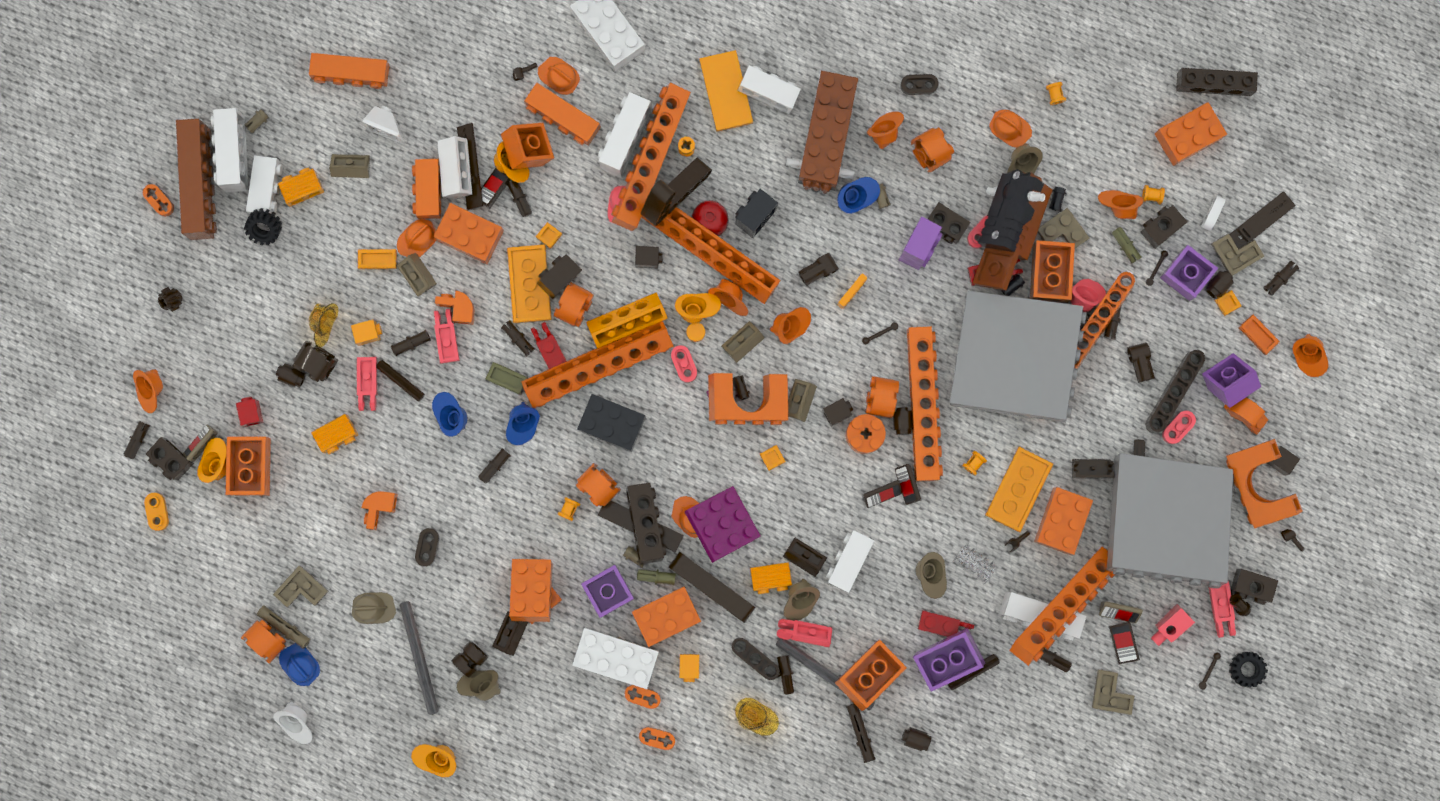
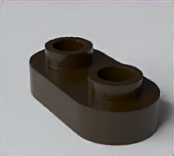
(918, 82)
(427, 547)

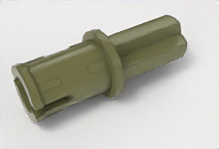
(1126, 244)
(656, 576)

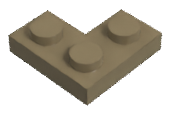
(1065, 225)
(1233, 258)
(300, 583)
(1107, 698)

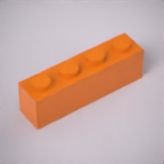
(349, 70)
(562, 114)

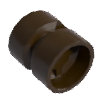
(469, 659)

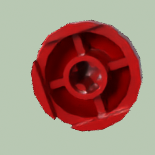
(712, 216)

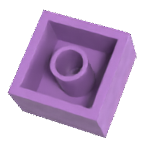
(1188, 273)
(1231, 380)
(607, 591)

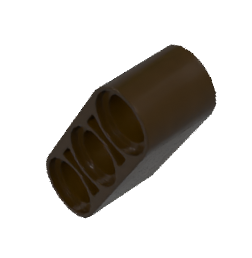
(761, 666)

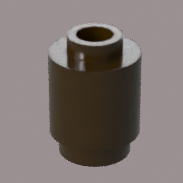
(1219, 284)
(290, 376)
(902, 421)
(916, 739)

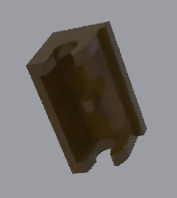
(1092, 468)

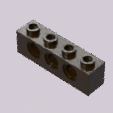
(1216, 81)
(645, 553)

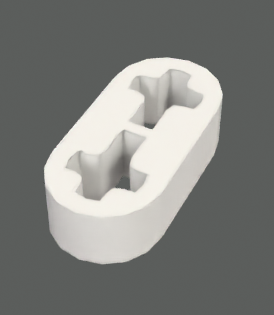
(1213, 213)

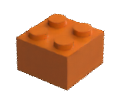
(527, 145)

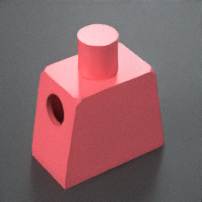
(1178, 619)

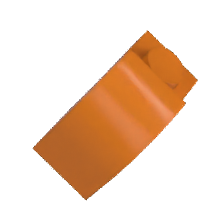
(463, 307)
(1248, 413)
(375, 503)

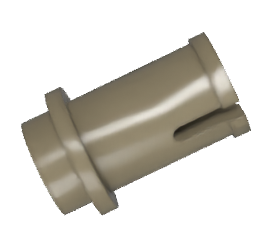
(257, 120)
(883, 200)
(631, 554)

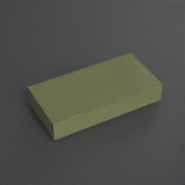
(506, 378)

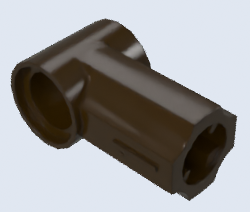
(820, 268)
(1140, 357)

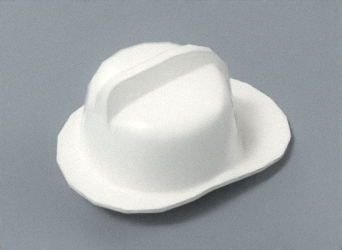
(293, 722)

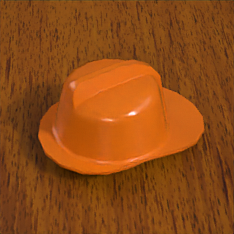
(558, 75)
(1010, 128)
(886, 129)
(1122, 204)
(416, 238)
(730, 296)
(791, 325)
(1310, 356)
(148, 388)
(679, 516)

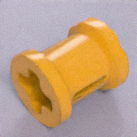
(1056, 93)
(688, 141)
(1153, 194)
(974, 463)
(568, 509)

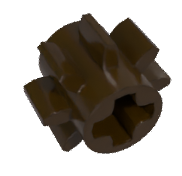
(170, 299)

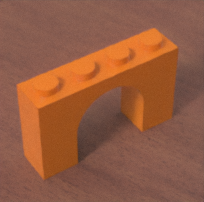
(724, 408)
(1259, 509)

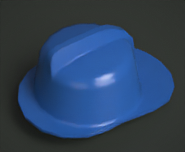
(858, 194)
(449, 414)
(522, 424)
(299, 665)

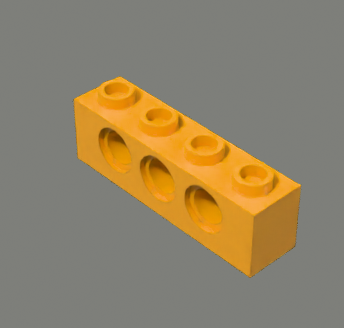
(626, 320)

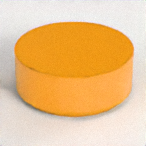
(695, 332)

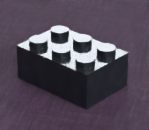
(611, 423)

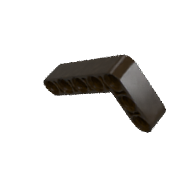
(666, 198)

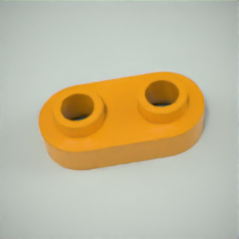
(158, 510)

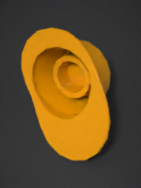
(503, 165)
(697, 306)
(213, 461)
(436, 760)

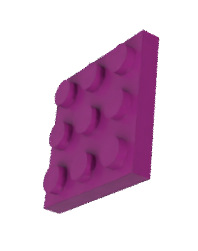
(722, 524)

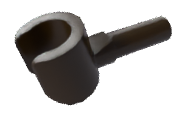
(518, 72)
(1290, 535)
(1015, 542)

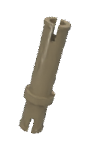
(284, 627)

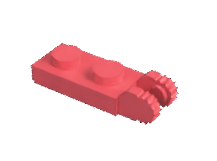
(446, 338)
(366, 381)
(1222, 609)
(805, 632)

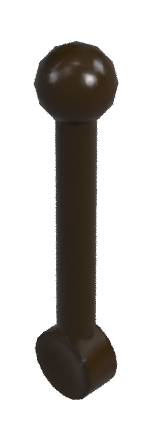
(1149, 281)
(894, 326)
(1202, 685)

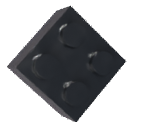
(756, 212)

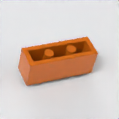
(427, 189)

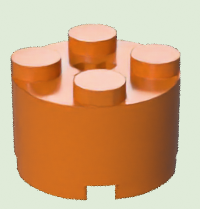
(932, 149)
(573, 304)
(882, 397)
(873, 426)
(597, 485)
(263, 641)

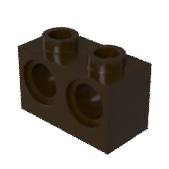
(950, 219)
(172, 455)

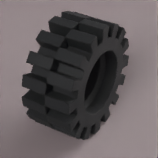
(267, 219)
(1258, 663)

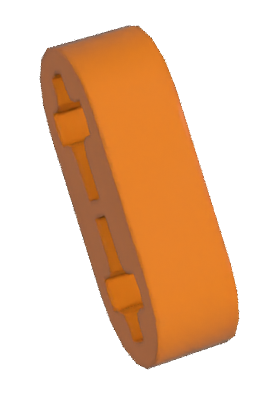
(155, 202)
(644, 692)
(656, 743)

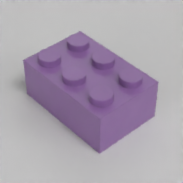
(921, 244)
(949, 659)

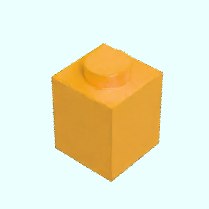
(366, 332)
(689, 667)

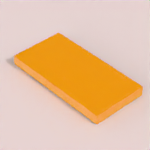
(722, 80)
(528, 299)
(1019, 489)

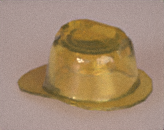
(321, 322)
(756, 717)

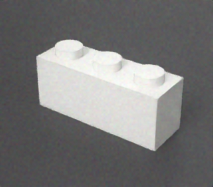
(769, 89)
(454, 167)
(264, 184)
(849, 561)

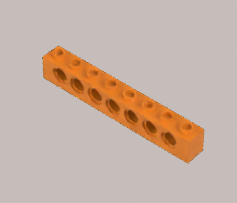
(678, 98)
(718, 254)
(586, 363)
(921, 471)
(1085, 583)

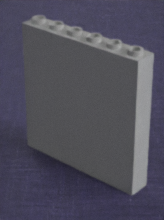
(1017, 356)
(1170, 520)

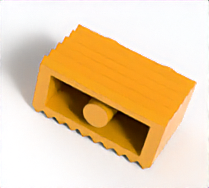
(300, 187)
(335, 434)
(770, 577)

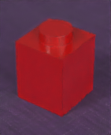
(249, 412)

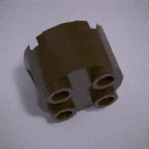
(315, 361)

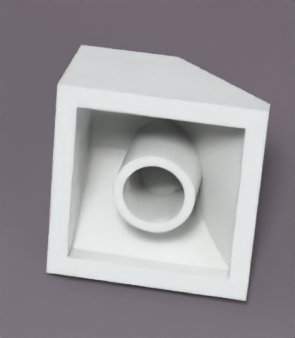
(384, 124)

